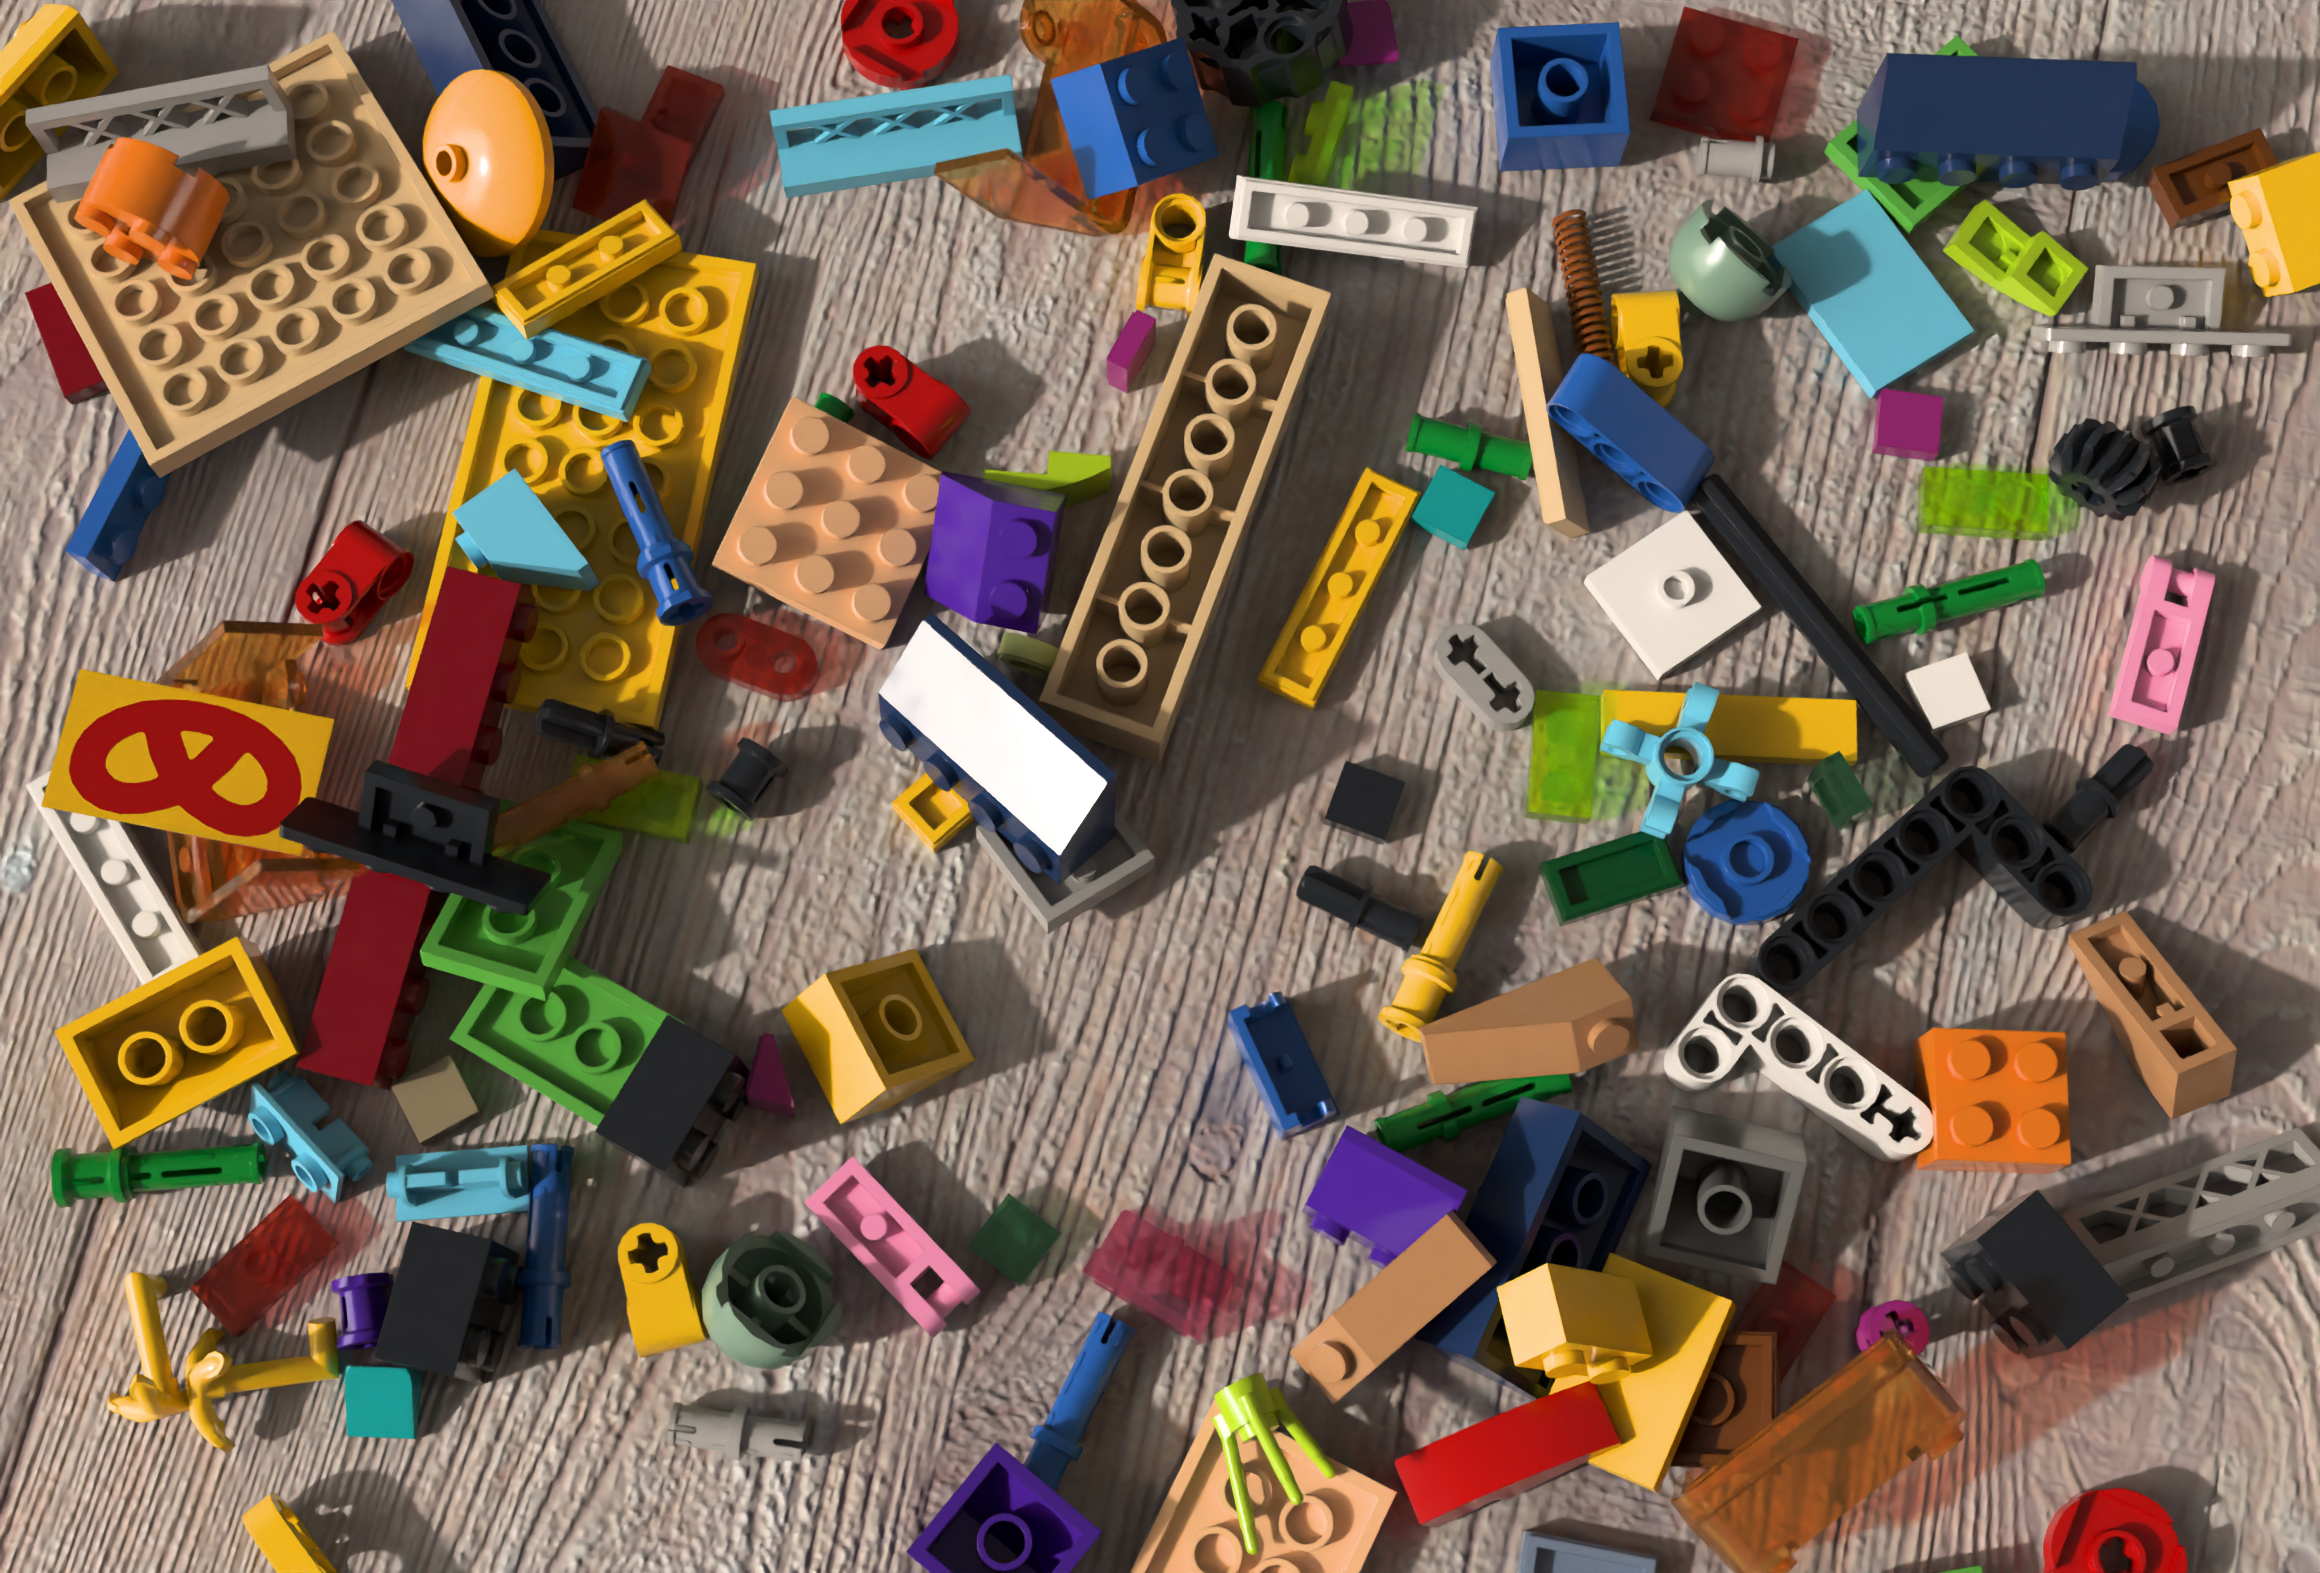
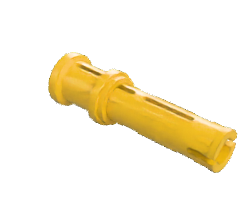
(1431, 972)

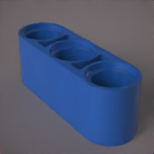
(1630, 433)

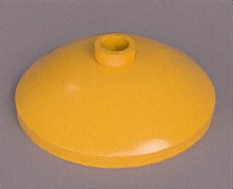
(489, 161)

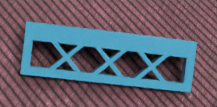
(897, 139)

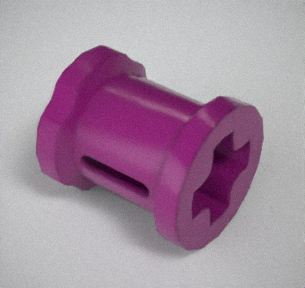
(1902, 1313)

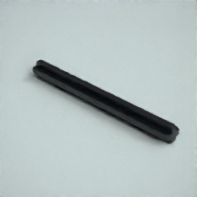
(1819, 627)

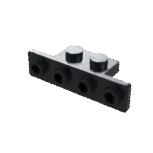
(423, 834)

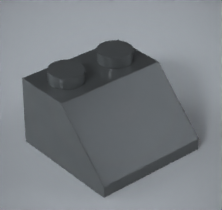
(1725, 1195)

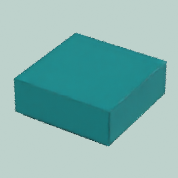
(1452, 507)

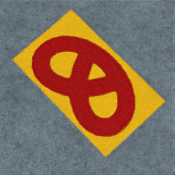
(185, 761)

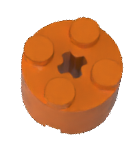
(152, 207)

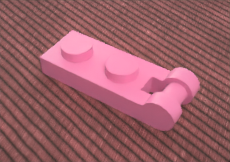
(2161, 646)
(890, 1244)

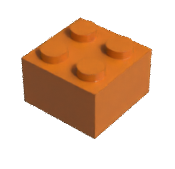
(1994, 1100)

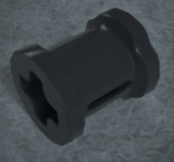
(2178, 445)
(747, 779)

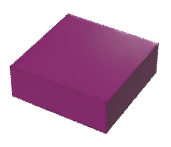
(1131, 350)
(1907, 424)

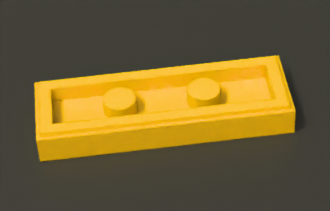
(586, 269)

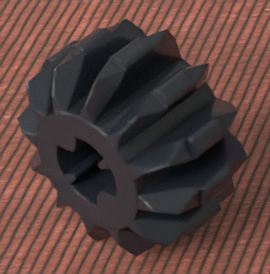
(2104, 469)

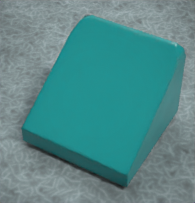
(382, 1401)

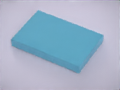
(1870, 294)

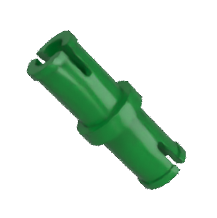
(1469, 446)

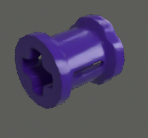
(362, 1309)

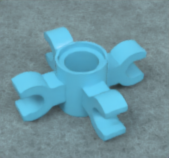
(1723, 776)

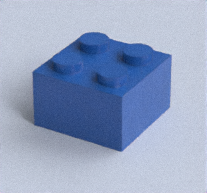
(1559, 96)
(1135, 118)

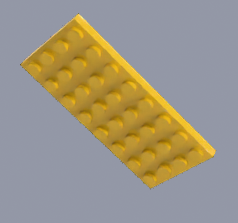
(607, 642)

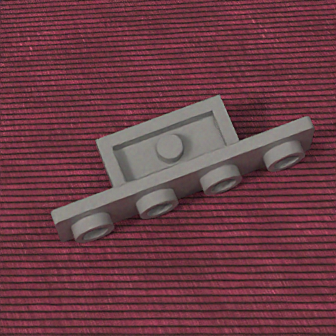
(2159, 306)

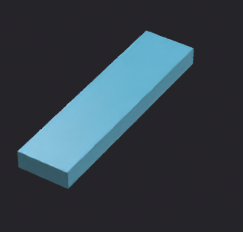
(545, 364)

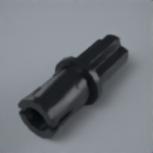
(594, 731)
(2099, 796)
(1359, 907)

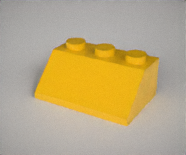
(45, 64)
(180, 1040)

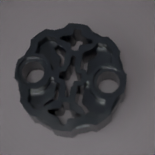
(1262, 46)

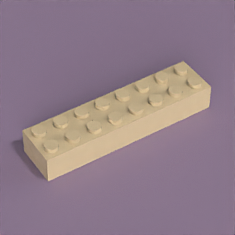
(1185, 508)

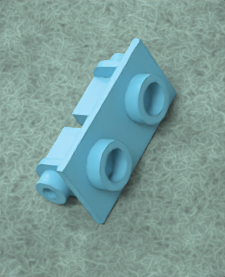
(289, 1118)
(460, 1183)

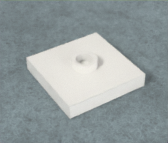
(1672, 595)

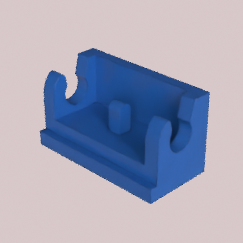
(1282, 1066)

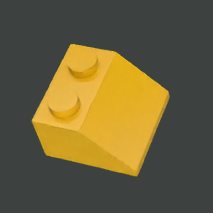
(876, 1034)

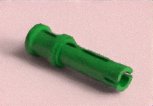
(128, 1172)

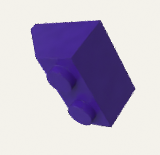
(994, 551)
(1377, 1198)
(1004, 1524)

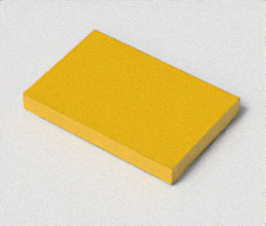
(1660, 1391)

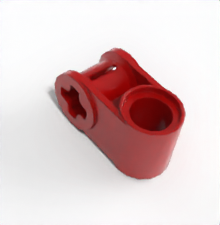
(914, 407)
(354, 580)

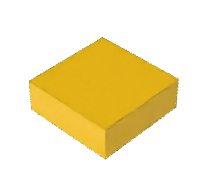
(932, 812)

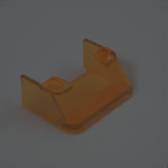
(1046, 182)
(229, 879)
(1822, 1456)

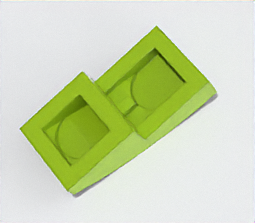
(2020, 266)
(1068, 473)

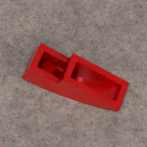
(1507, 1454)

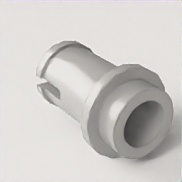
(1736, 158)

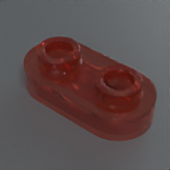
(754, 657)

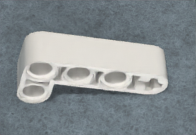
(1805, 1080)

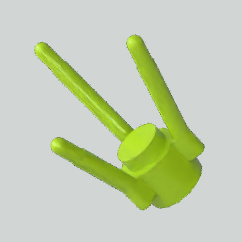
(1250, 1410)

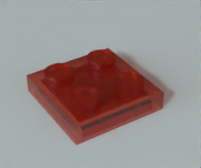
(1723, 78)

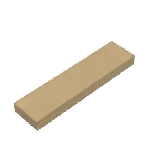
(1551, 446)

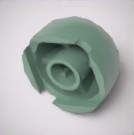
(1724, 266)
(769, 1301)

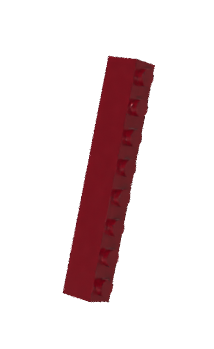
(450, 735)

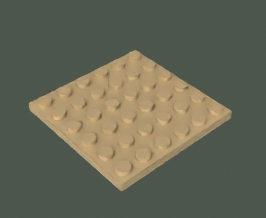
(299, 287)

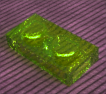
(1327, 127)
(1983, 503)
(1562, 757)
(656, 810)

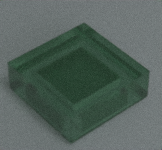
(1839, 791)
(1014, 1240)

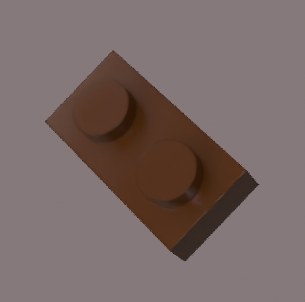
(2198, 182)

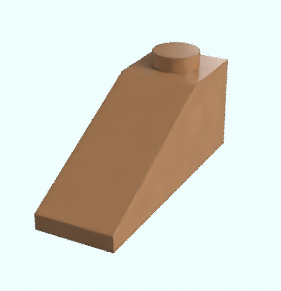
(2155, 1016)
(1535, 1030)
(1393, 1306)

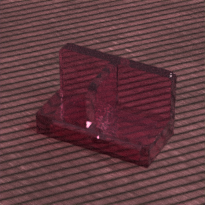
(1159, 1276)

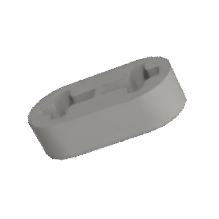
(1493, 667)

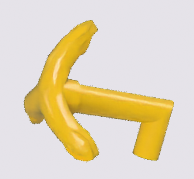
(212, 1376)
(157, 1391)

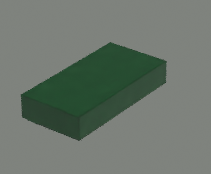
(1609, 876)

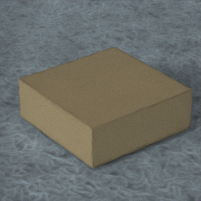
(437, 1100)

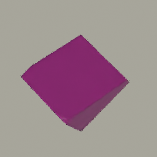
(1372, 36)
(767, 1082)

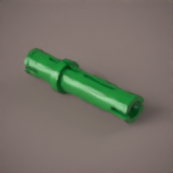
(1267, 161)
(1924, 607)
(1401, 1129)

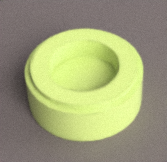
(1027, 654)

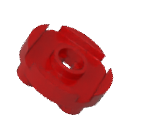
(904, 61)
(2097, 1518)

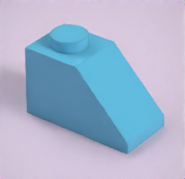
(520, 538)

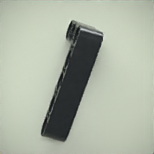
(1901, 868)

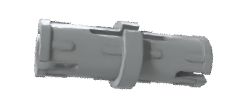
(738, 1432)

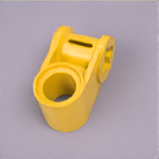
(1173, 266)
(1648, 340)
(660, 1304)

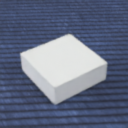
(1947, 693)

